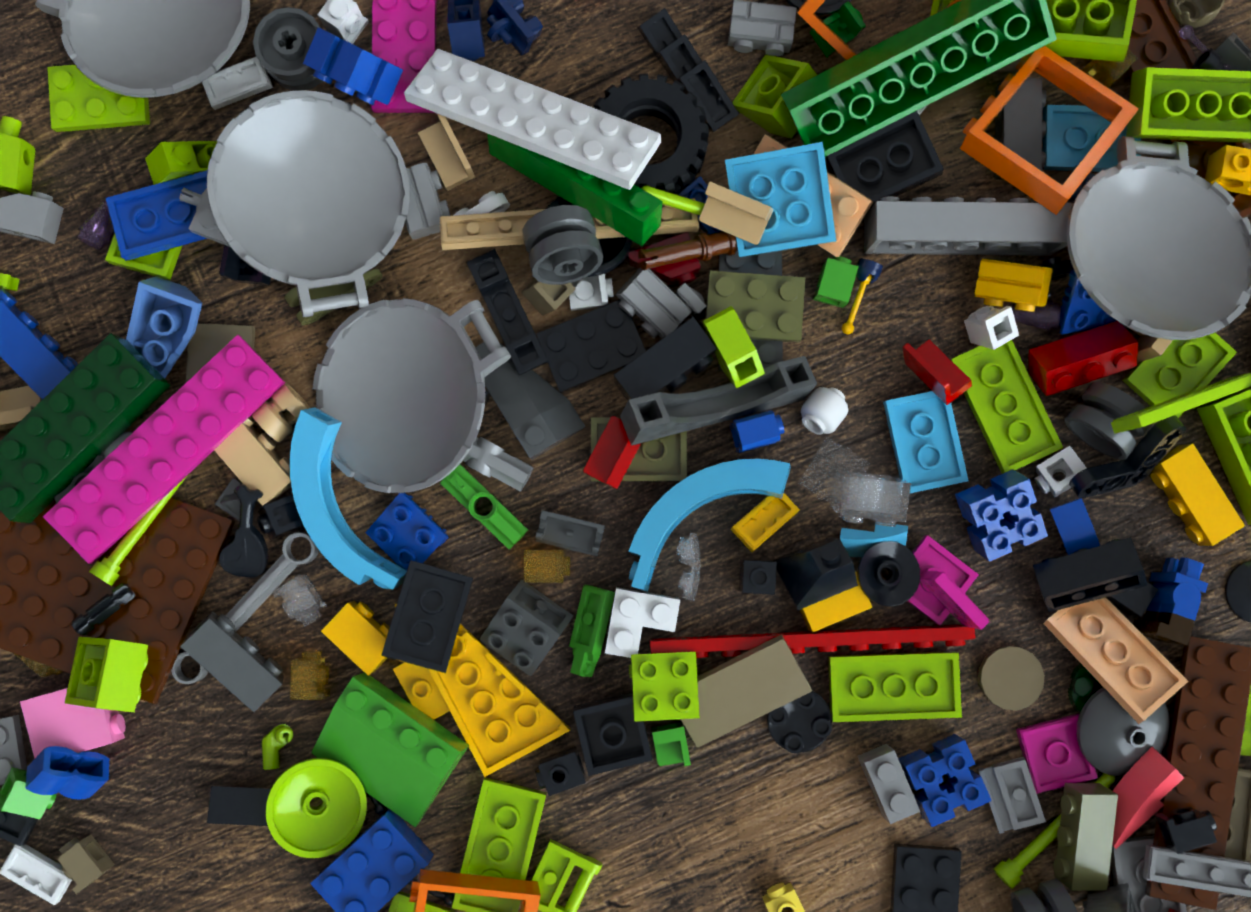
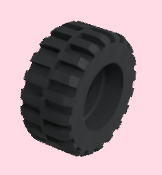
(676, 108)

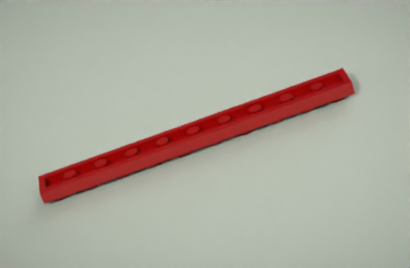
(824, 640)

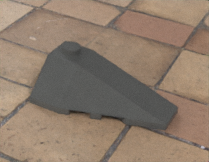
(531, 407)

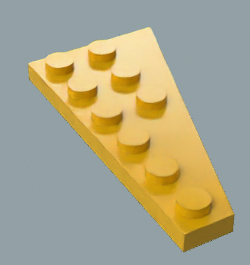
(493, 707)

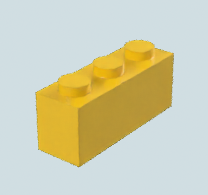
(1196, 496)

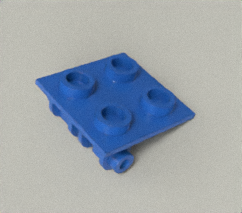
(1079, 310)
(406, 532)

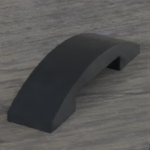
(507, 312)

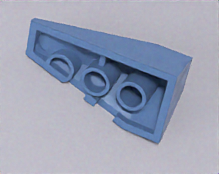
(163, 321)

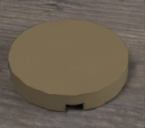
(1011, 677)

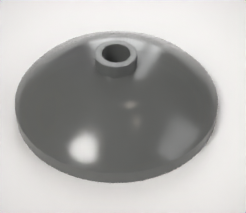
(1108, 730)

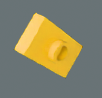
(764, 521)
(421, 689)

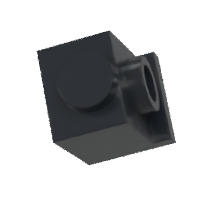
(1187, 829)

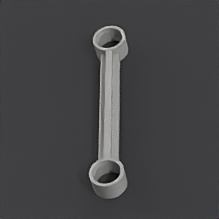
(255, 596)

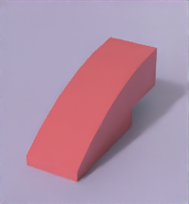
(1141, 793)

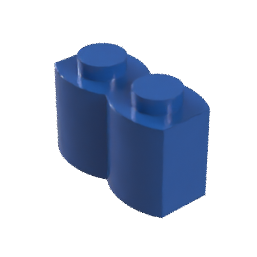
(756, 431)
(67, 773)

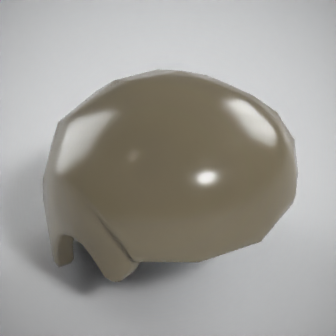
(1195, 12)

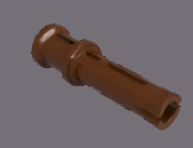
(701, 247)

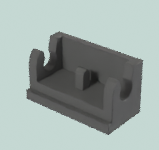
(569, 533)

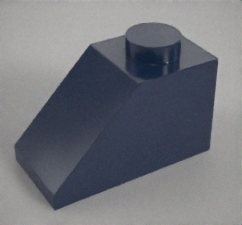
(466, 29)

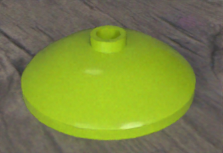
(320, 829)

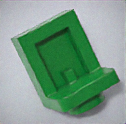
(845, 23)

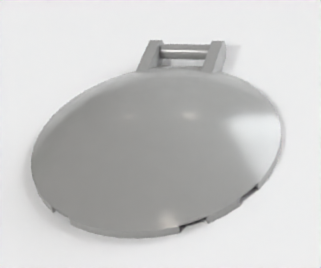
(149, 44)
(309, 193)
(1160, 244)
(405, 391)

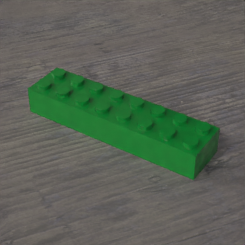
(916, 69)

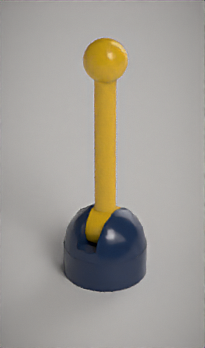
(867, 273)

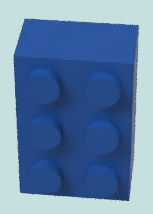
(373, 866)

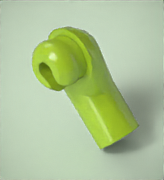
(272, 743)

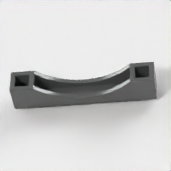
(669, 414)

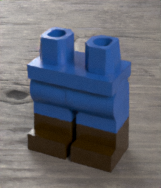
(1176, 603)

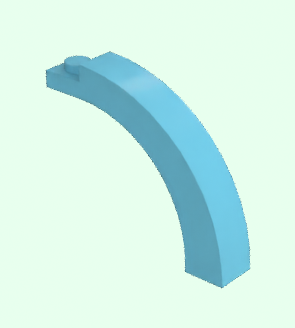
(691, 493)
(318, 507)

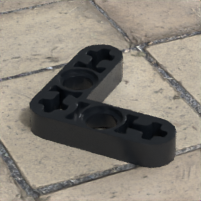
(1136, 467)

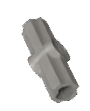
(494, 462)

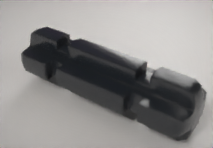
(103, 609)

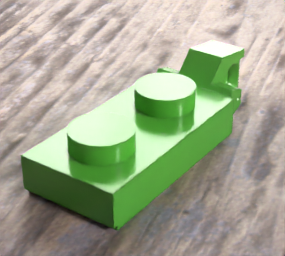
(590, 629)

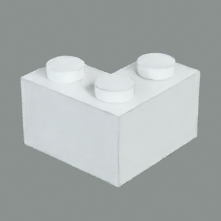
(636, 610)

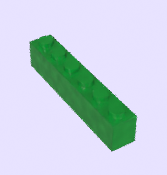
(627, 211)

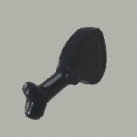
(248, 551)

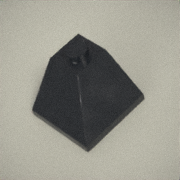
(816, 572)

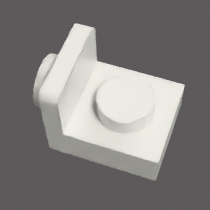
(591, 293)

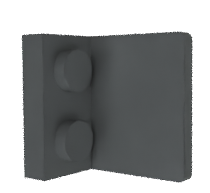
(526, 627)

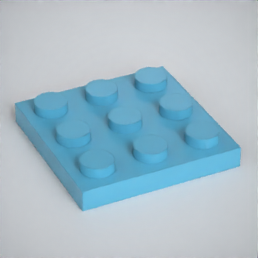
(795, 187)

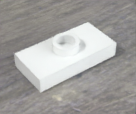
(236, 83)
(36, 873)

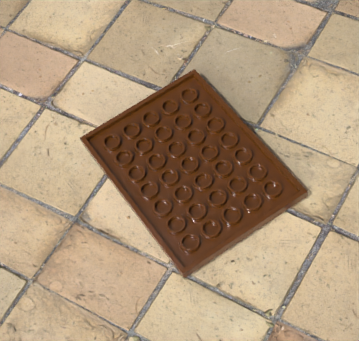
(51, 585)

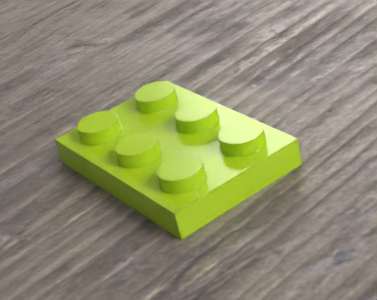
(83, 105)
(1180, 369)

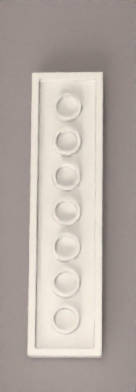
(534, 118)

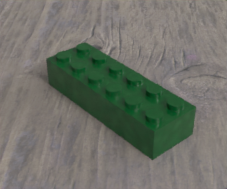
(74, 426)

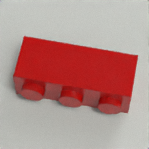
(1083, 358)

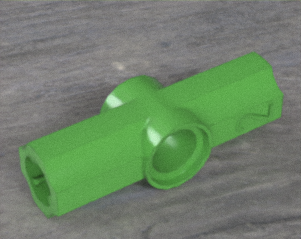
(498, 521)

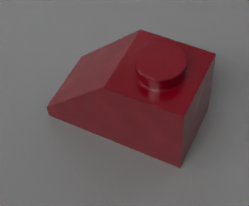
(678, 272)

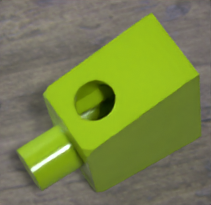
(15, 158)

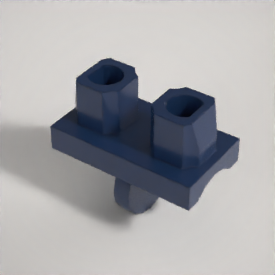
(510, 26)

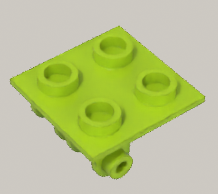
(664, 686)

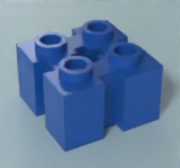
(352, 68)
(1001, 515)
(963, 785)

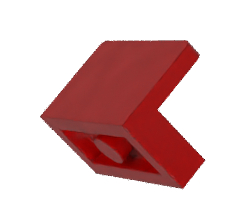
(936, 371)
(611, 455)

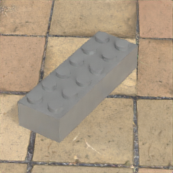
(964, 227)

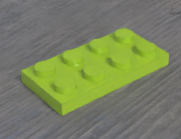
(1007, 406)
(894, 686)
(501, 840)

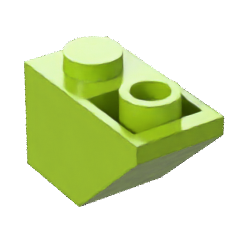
(179, 159)
(734, 347)

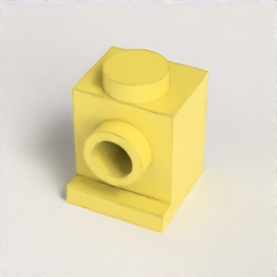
(782, 896)

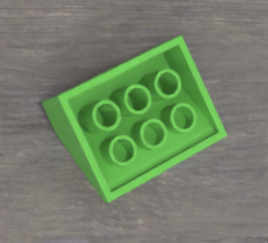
(390, 747)

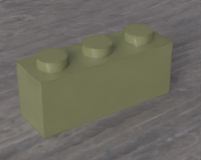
(1085, 836)

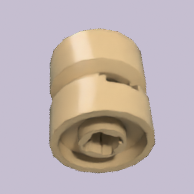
(271, 417)

